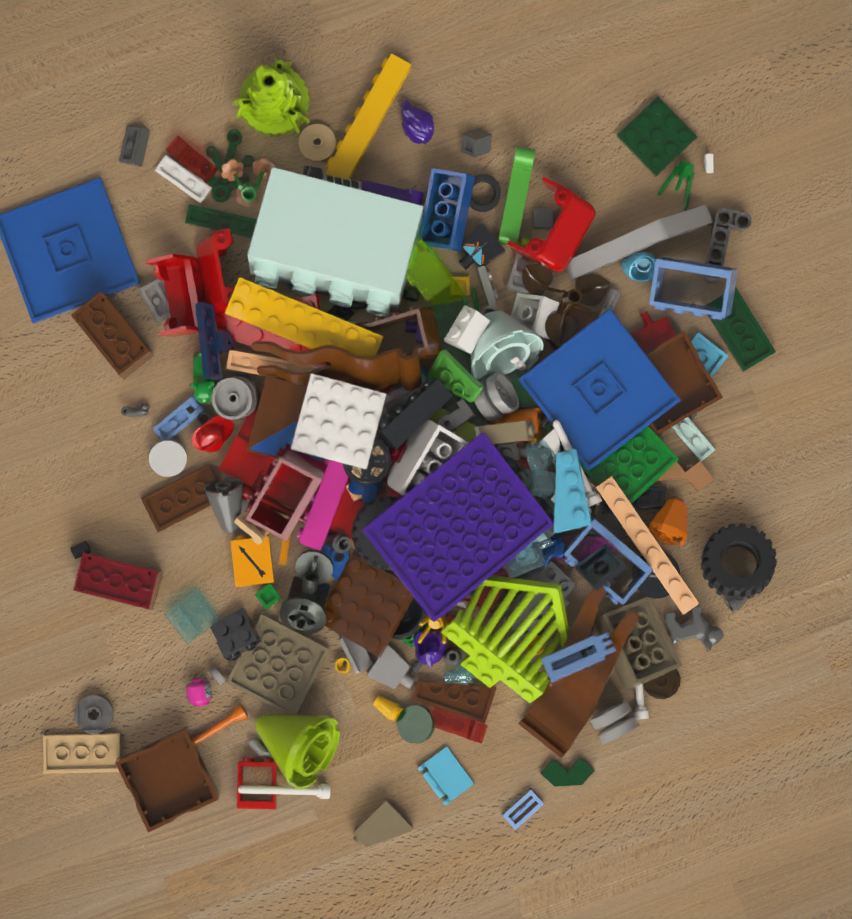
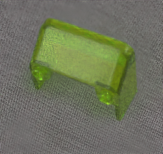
(431, 275)

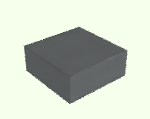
(543, 218)

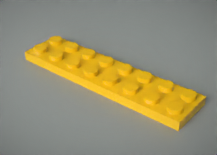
(298, 320)

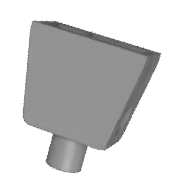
(391, 670)

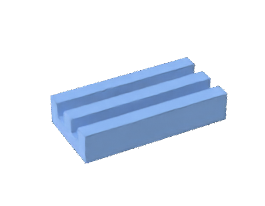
(520, 801)

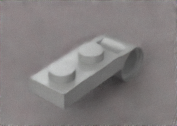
(490, 293)

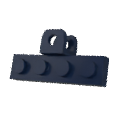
(211, 341)

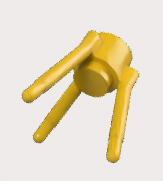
(435, 625)

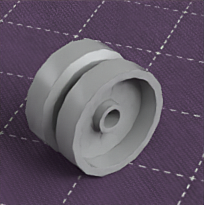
(235, 397)
(497, 397)
(613, 721)

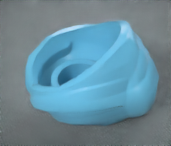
(639, 266)

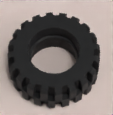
(738, 537)
(361, 542)

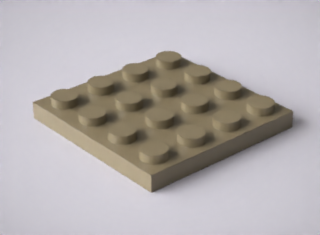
(279, 667)

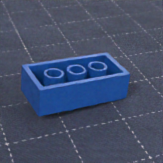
(446, 209)

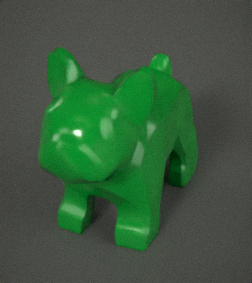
(202, 387)

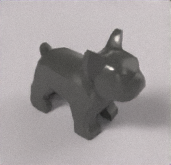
(694, 628)

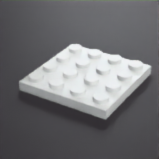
(338, 421)

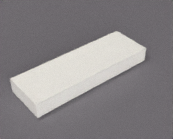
(183, 179)

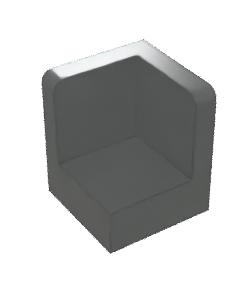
(476, 143)

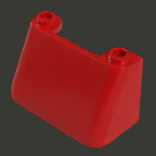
(208, 256)

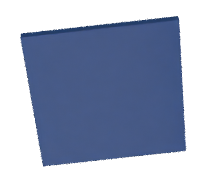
(67, 250)
(599, 389)

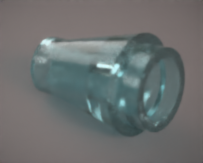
(458, 676)

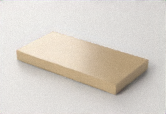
(81, 753)

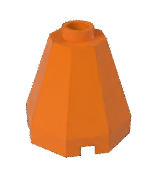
(670, 523)

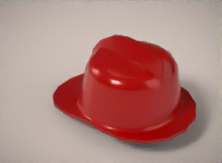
(212, 434)

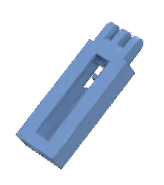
(571, 660)

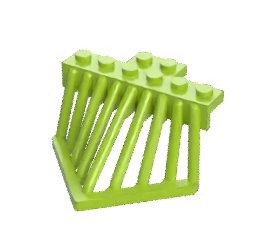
(494, 660)

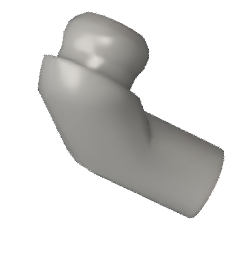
(259, 748)

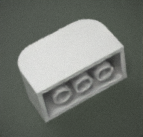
(425, 452)

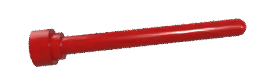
(248, 493)

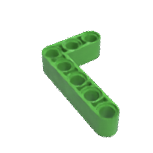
(516, 195)

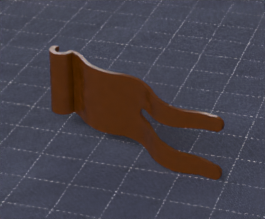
(366, 372)
(570, 701)

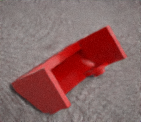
(566, 233)
(183, 291)

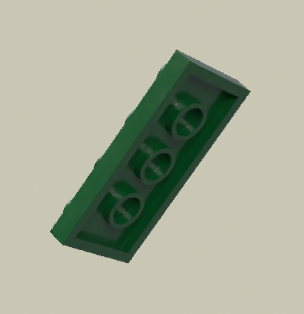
(742, 333)

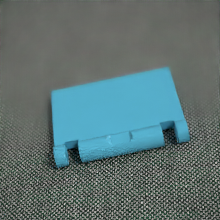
(446, 775)

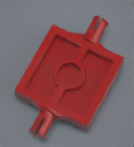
(653, 332)

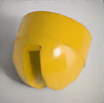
(340, 664)

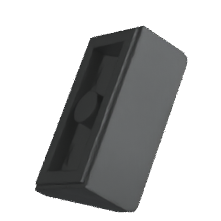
(134, 146)

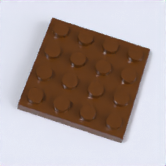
(367, 605)

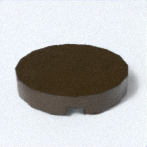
(664, 685)

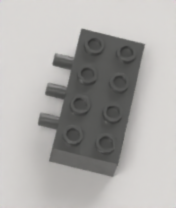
(549, 574)

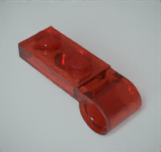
(191, 159)
(459, 725)

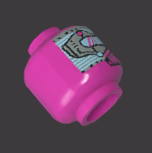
(199, 692)

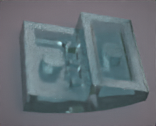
(192, 616)

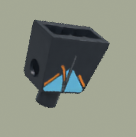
(480, 249)

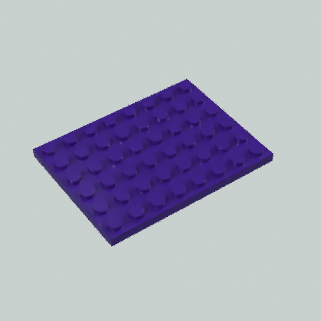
(457, 527)

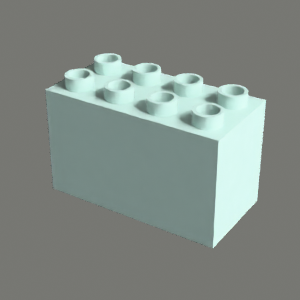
(334, 241)

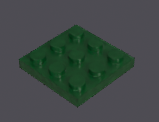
(656, 136)

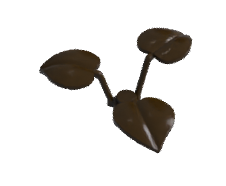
(589, 290)

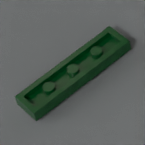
(220, 220)

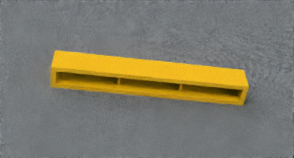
(368, 117)

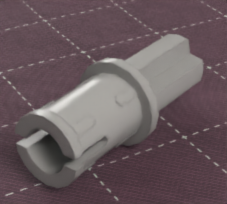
(611, 301)

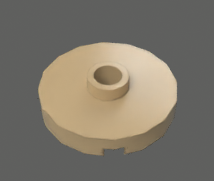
(314, 152)

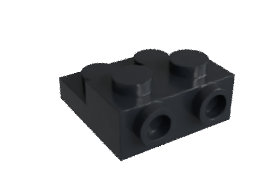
(235, 635)

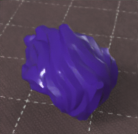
(417, 123)
(431, 648)

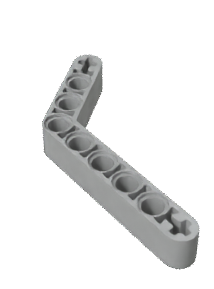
(639, 240)

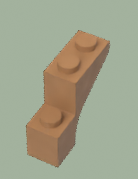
(696, 475)

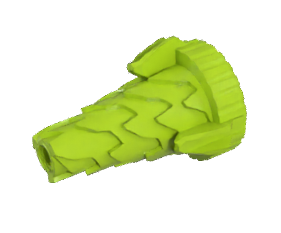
(274, 108)

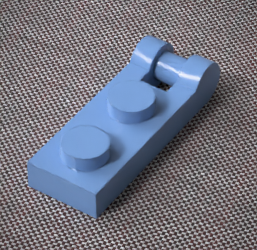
(178, 419)

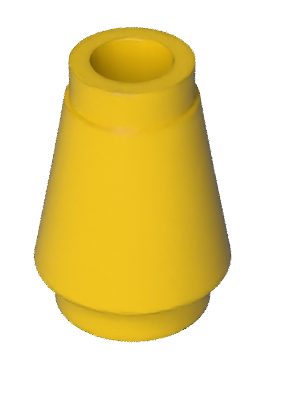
(388, 708)

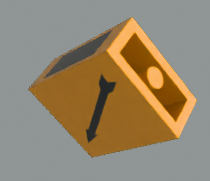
(252, 561)

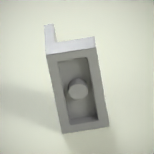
(356, 654)

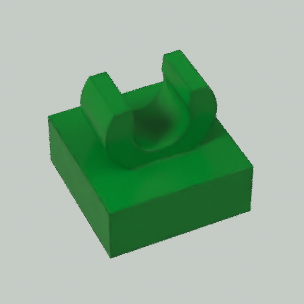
(268, 596)

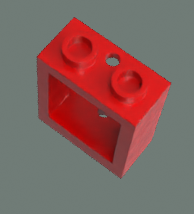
(256, 804)

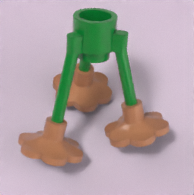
(247, 192)

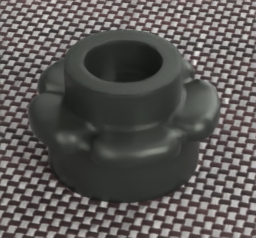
(411, 294)

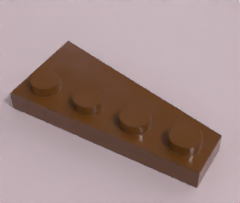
(463, 700)

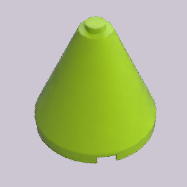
(299, 744)

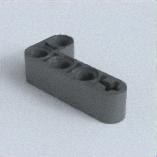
(724, 228)

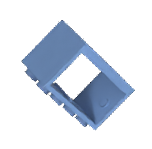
(694, 267)
(620, 547)

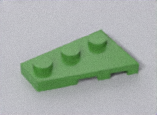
(455, 377)

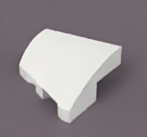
(552, 442)

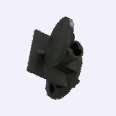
(308, 593)

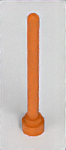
(238, 714)

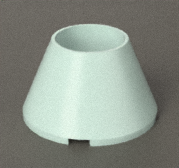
(502, 342)

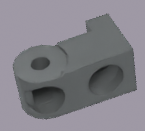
(458, 417)

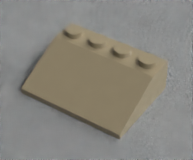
(648, 647)

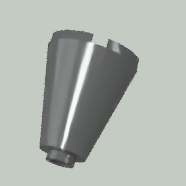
(225, 501)

